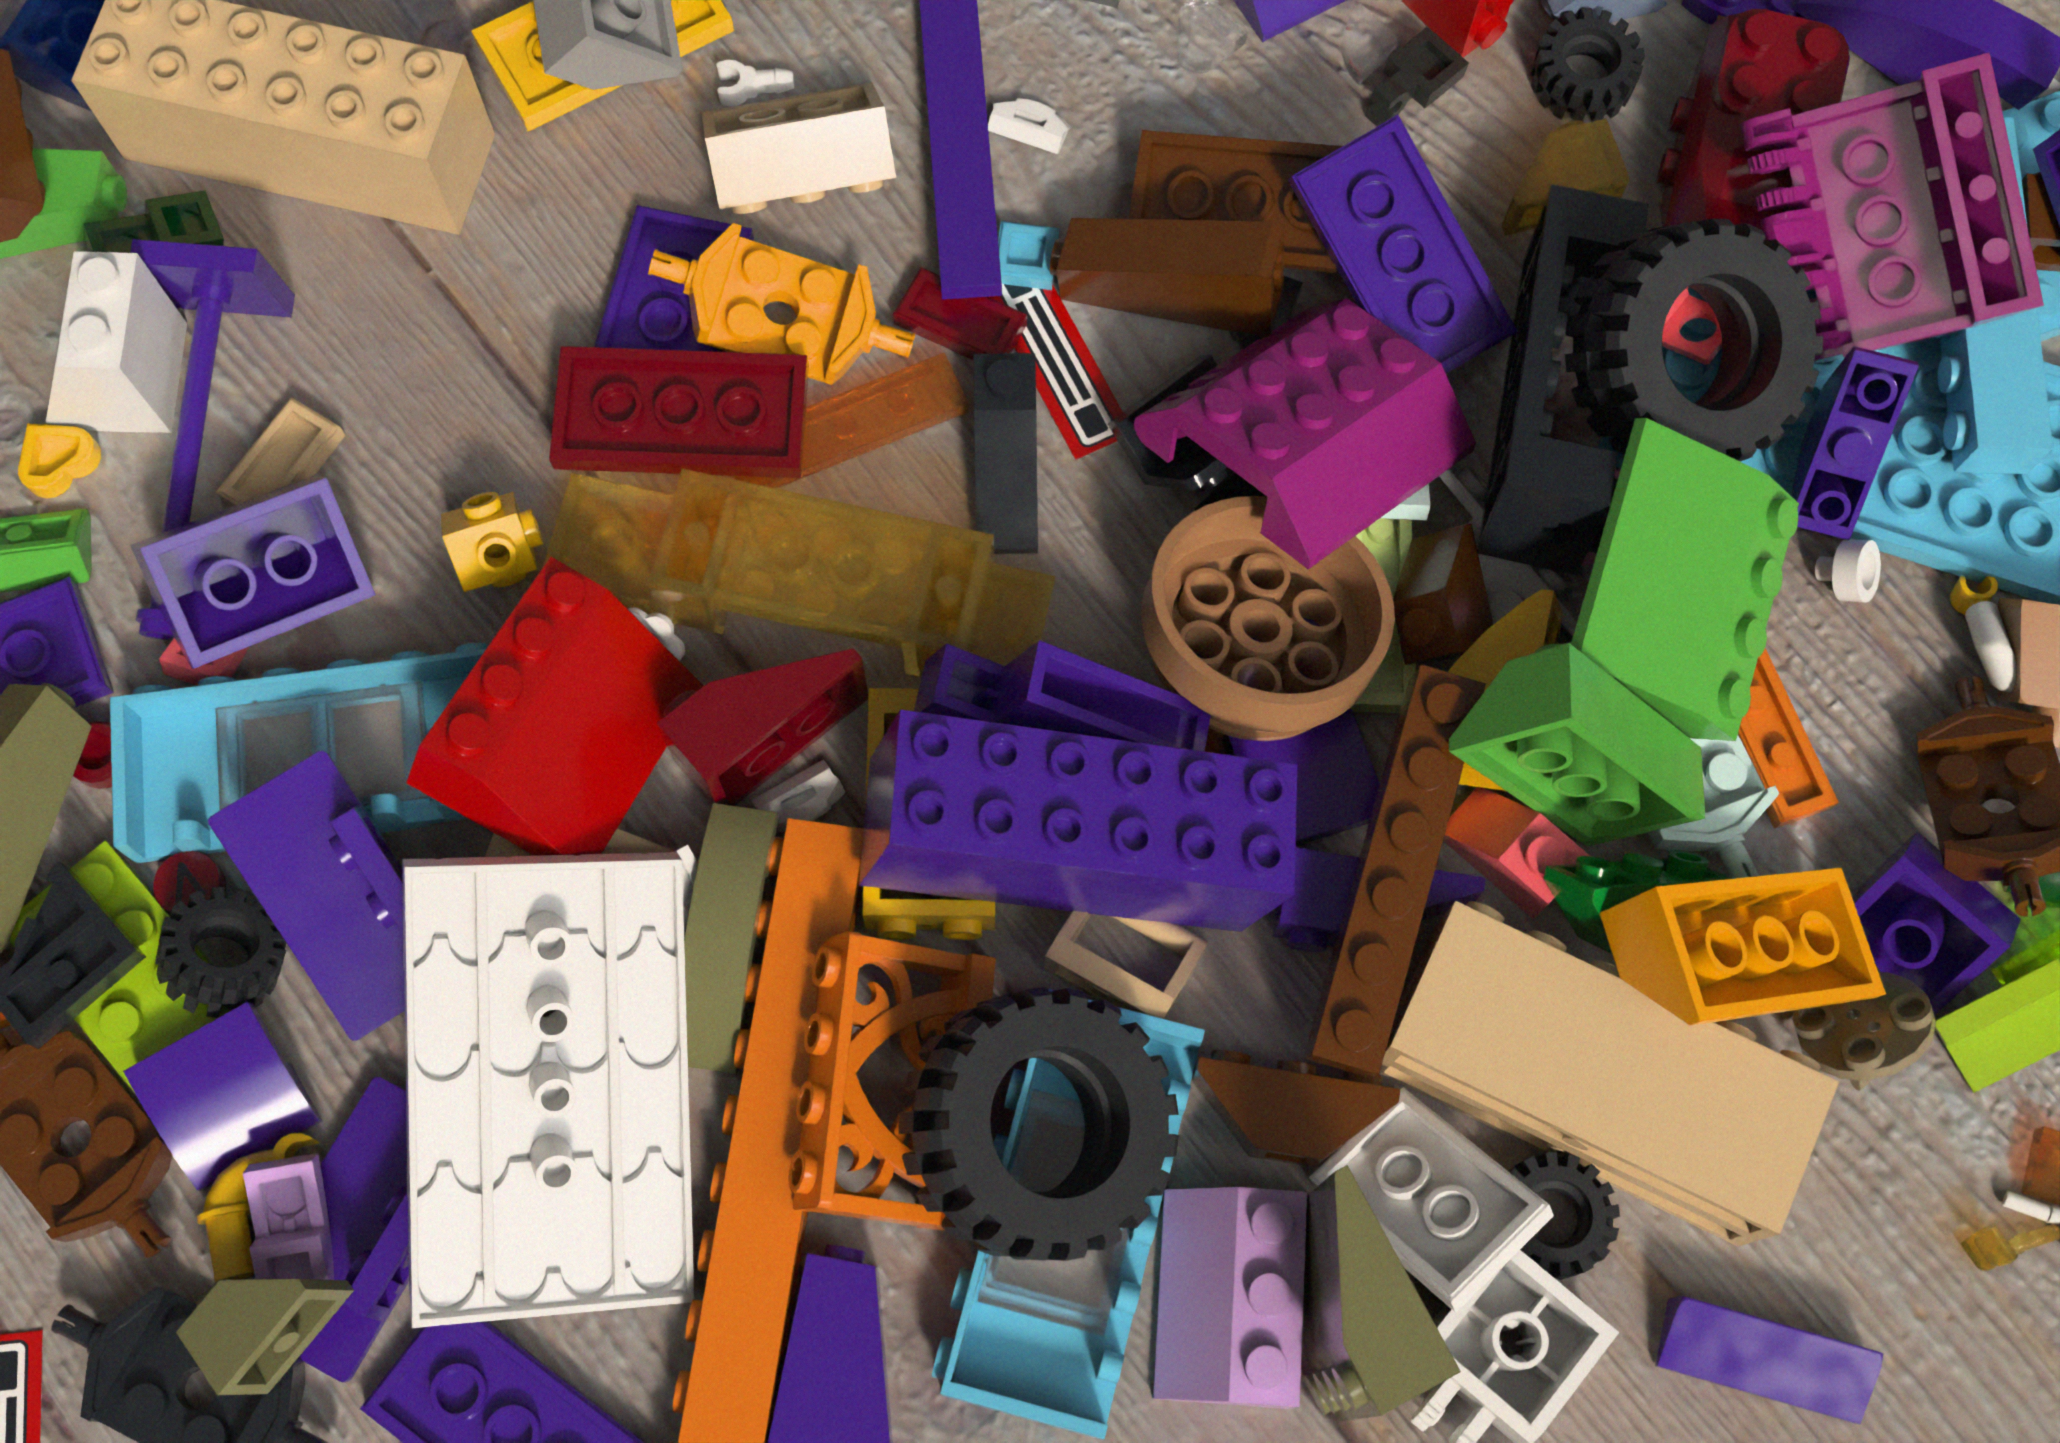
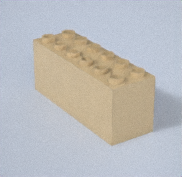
(289, 107)
(1606, 1074)

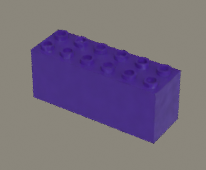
(1078, 823)

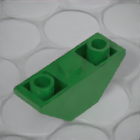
(1599, 884)

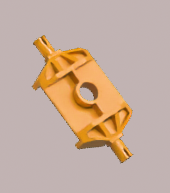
(742, 276)

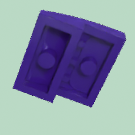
(222, 1094)

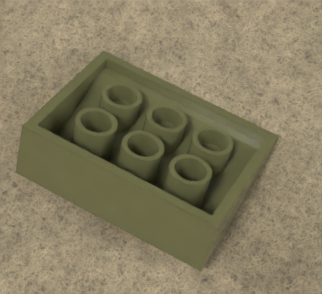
(1361, 1313)

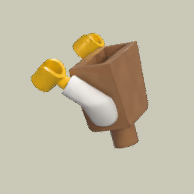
(2015, 646)

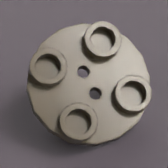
(1849, 1046)

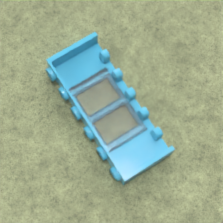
(212, 743)
(1054, 1332)

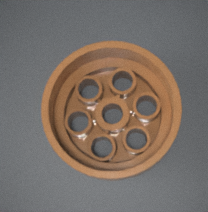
(1248, 684)

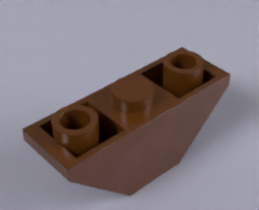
(1289, 1109)

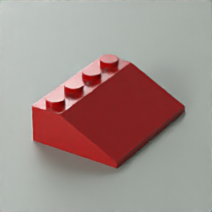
(555, 720)

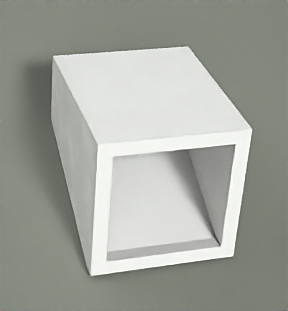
(116, 348)

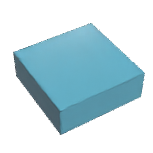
(1026, 254)

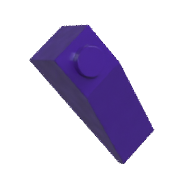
(1321, 893)

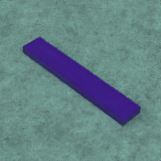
(960, 150)

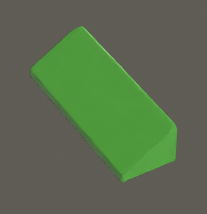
(45, 549)

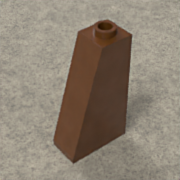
(1176, 269)

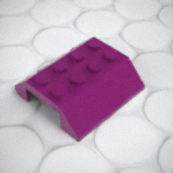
(1901, 209)
(1323, 421)

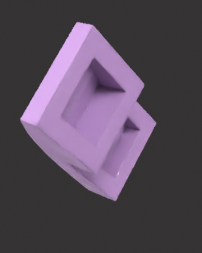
(289, 1219)

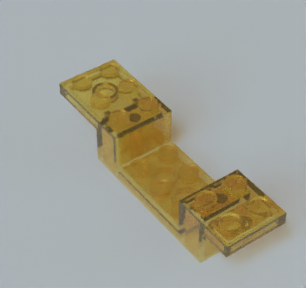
(799, 564)

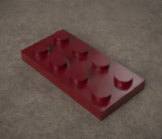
(679, 412)

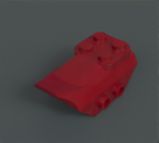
(1746, 70)

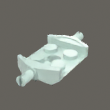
(1732, 804)

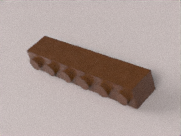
(1392, 876)

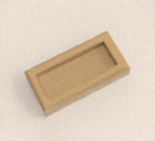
(285, 453)

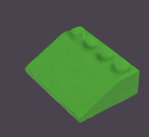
(1686, 579)

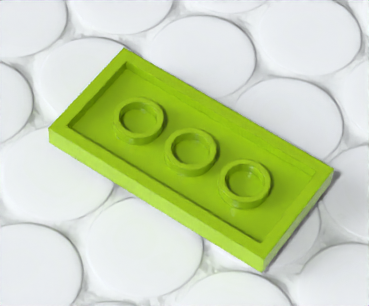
(135, 1013)

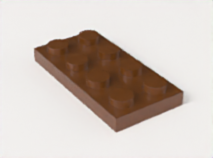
(1230, 181)

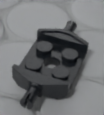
(141, 1375)

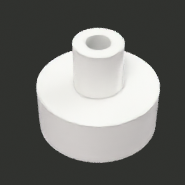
(1852, 570)

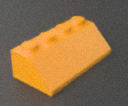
(1744, 946)

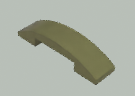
(724, 931)

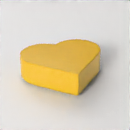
(54, 457)

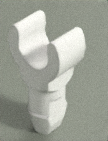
(750, 82)

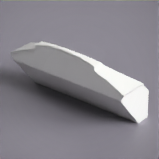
(1029, 123)
(802, 796)

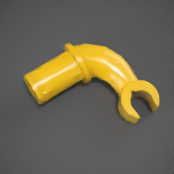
(228, 1207)

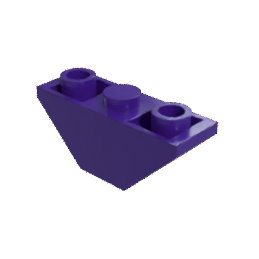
(1849, 439)

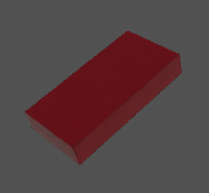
(960, 324)

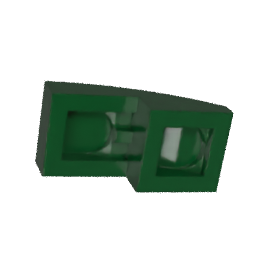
(166, 219)

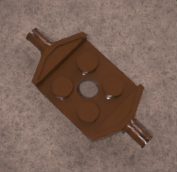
(1985, 757)
(118, 1169)

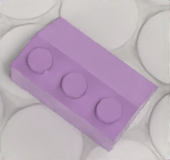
(1231, 1297)

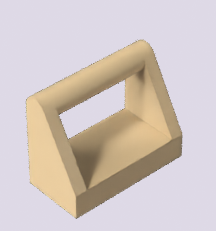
(1114, 984)

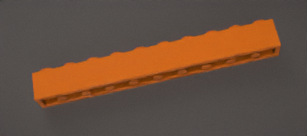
(758, 1235)

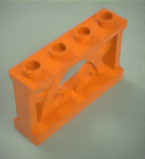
(837, 1056)

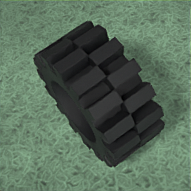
(1590, 38)
(214, 984)
(1593, 1211)

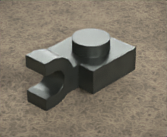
(1418, 71)

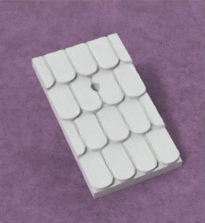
(557, 1142)

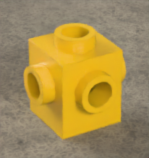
(491, 540)

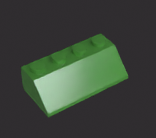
(1581, 749)

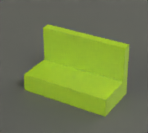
(2005, 1027)

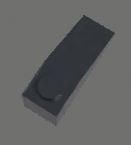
(1006, 450)

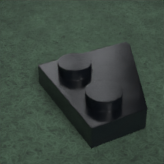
(63, 960)

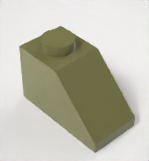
(256, 1329)

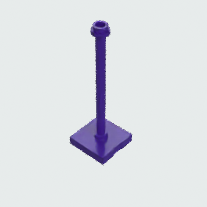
(211, 283)

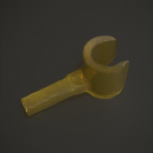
(1991, 1249)

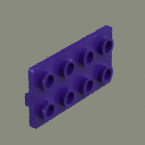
(325, 887)
(368, 1227)

